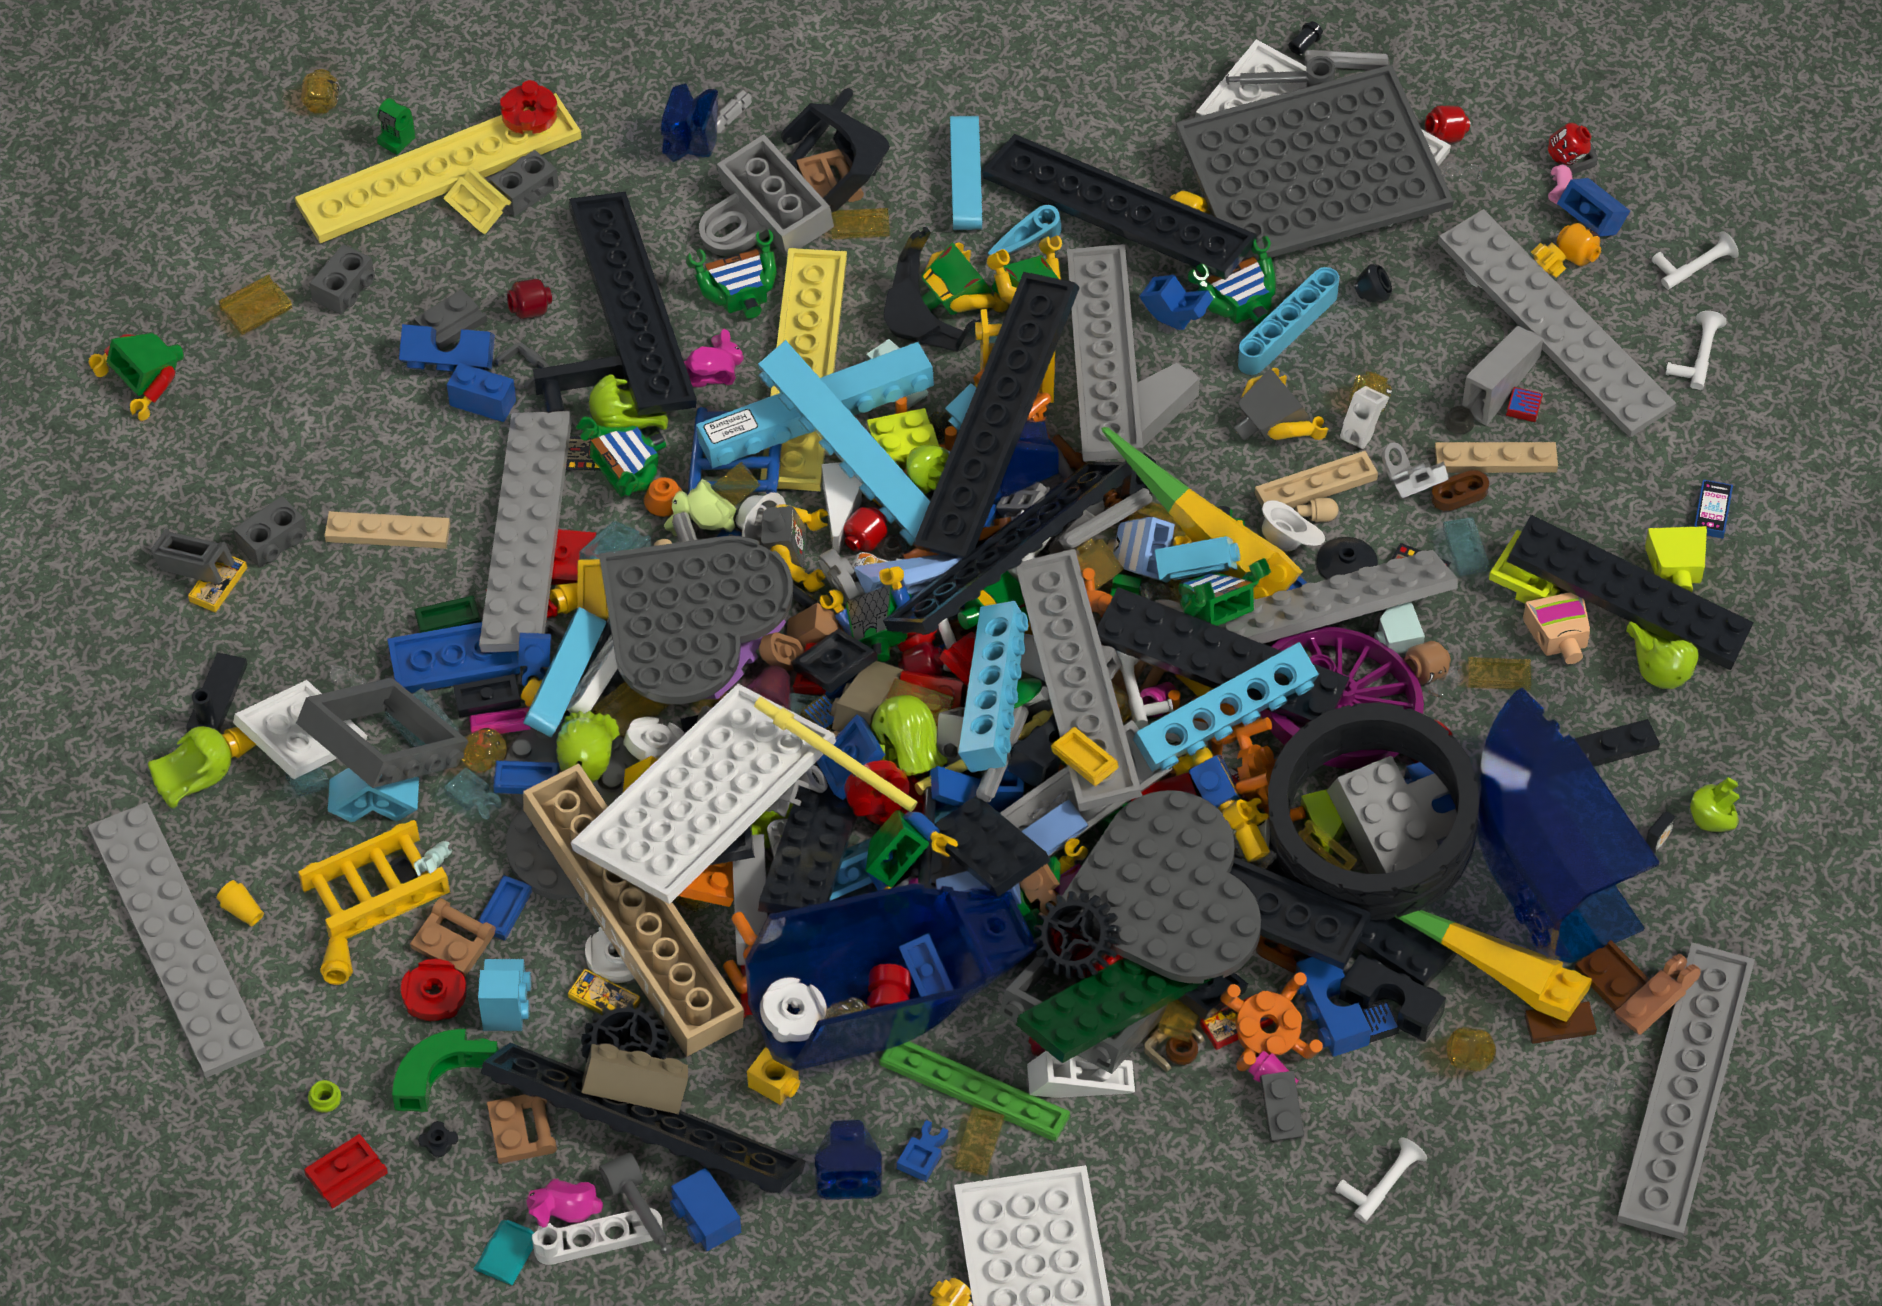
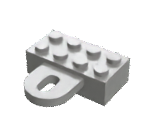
(764, 196)
(1388, 818)

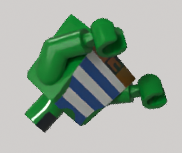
(738, 280)
(1247, 289)
(623, 454)
(1221, 597)

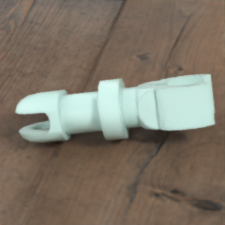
(433, 858)

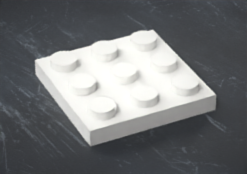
(274, 729)

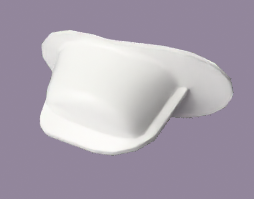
(751, 514)
(1288, 528)

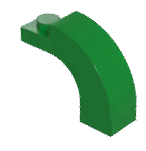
(431, 1060)

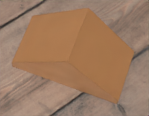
(812, 624)

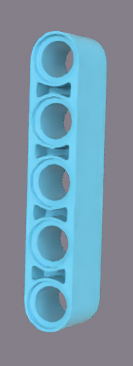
(966, 173)
(1288, 320)
(564, 672)

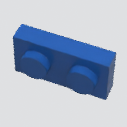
(926, 966)

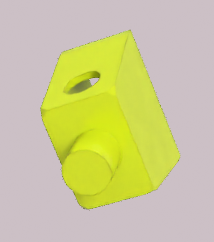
(1677, 554)

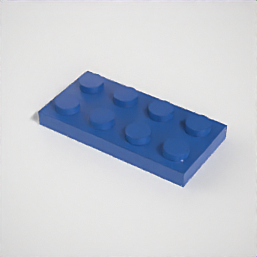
(446, 658)

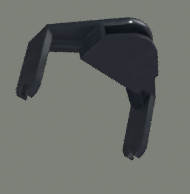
(858, 143)
(907, 312)

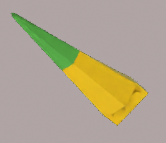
(1205, 521)
(1525, 972)

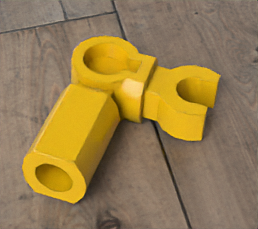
(1244, 819)

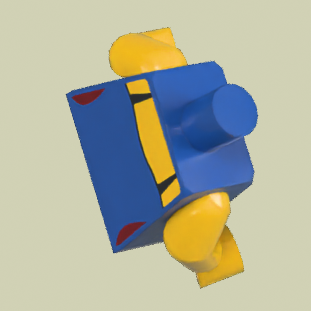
(1210, 777)

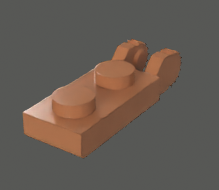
(1658, 994)

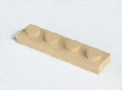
(1497, 456)
(1319, 481)
(387, 530)

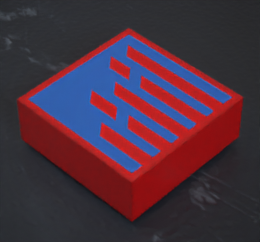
(1524, 404)

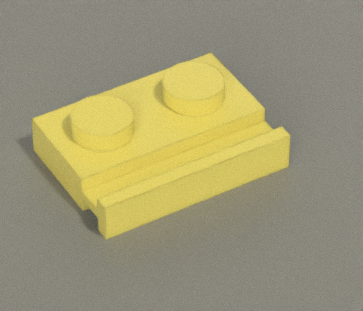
(477, 200)

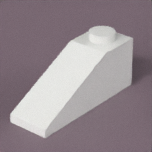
(841, 500)
(1077, 1078)

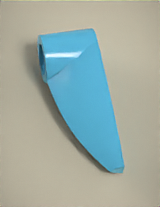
(1030, 230)

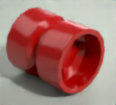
(888, 985)

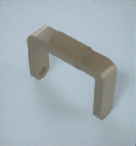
(1157, 1038)

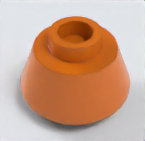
(660, 496)

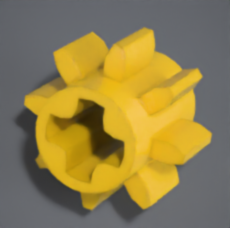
(1549, 258)
(951, 1293)

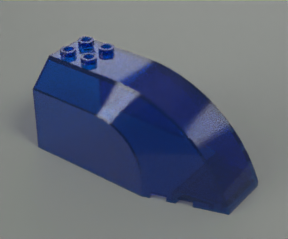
(1555, 835)
(843, 939)

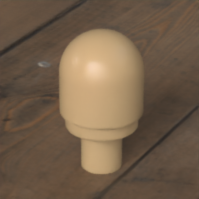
(1319, 509)

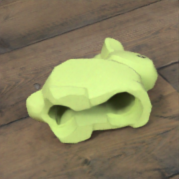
(704, 508)

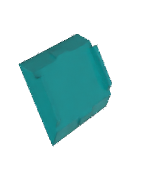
(506, 1252)

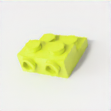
(902, 433)
(1526, 585)

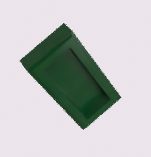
(447, 614)

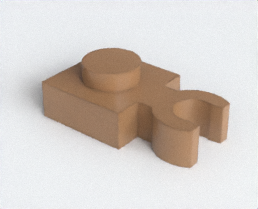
(1040, 887)

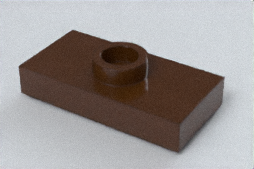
(1547, 1028)

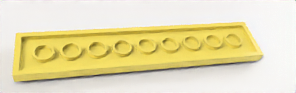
(425, 173)
(811, 327)

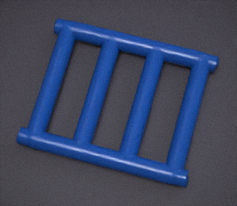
(699, 463)

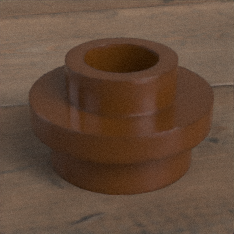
(1178, 1057)

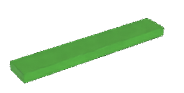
(976, 1089)

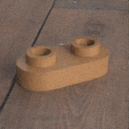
(780, 650)

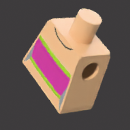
(1559, 625)

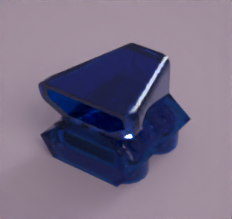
(689, 123)
(1032, 459)
(848, 1163)

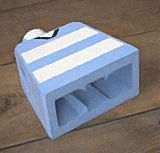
(1136, 544)

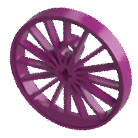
(1355, 692)

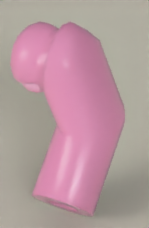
(1562, 177)

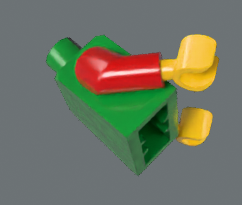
(143, 364)

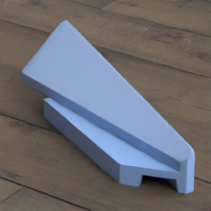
(917, 572)

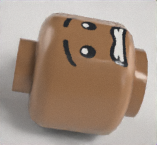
(1428, 661)

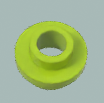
(324, 1088)

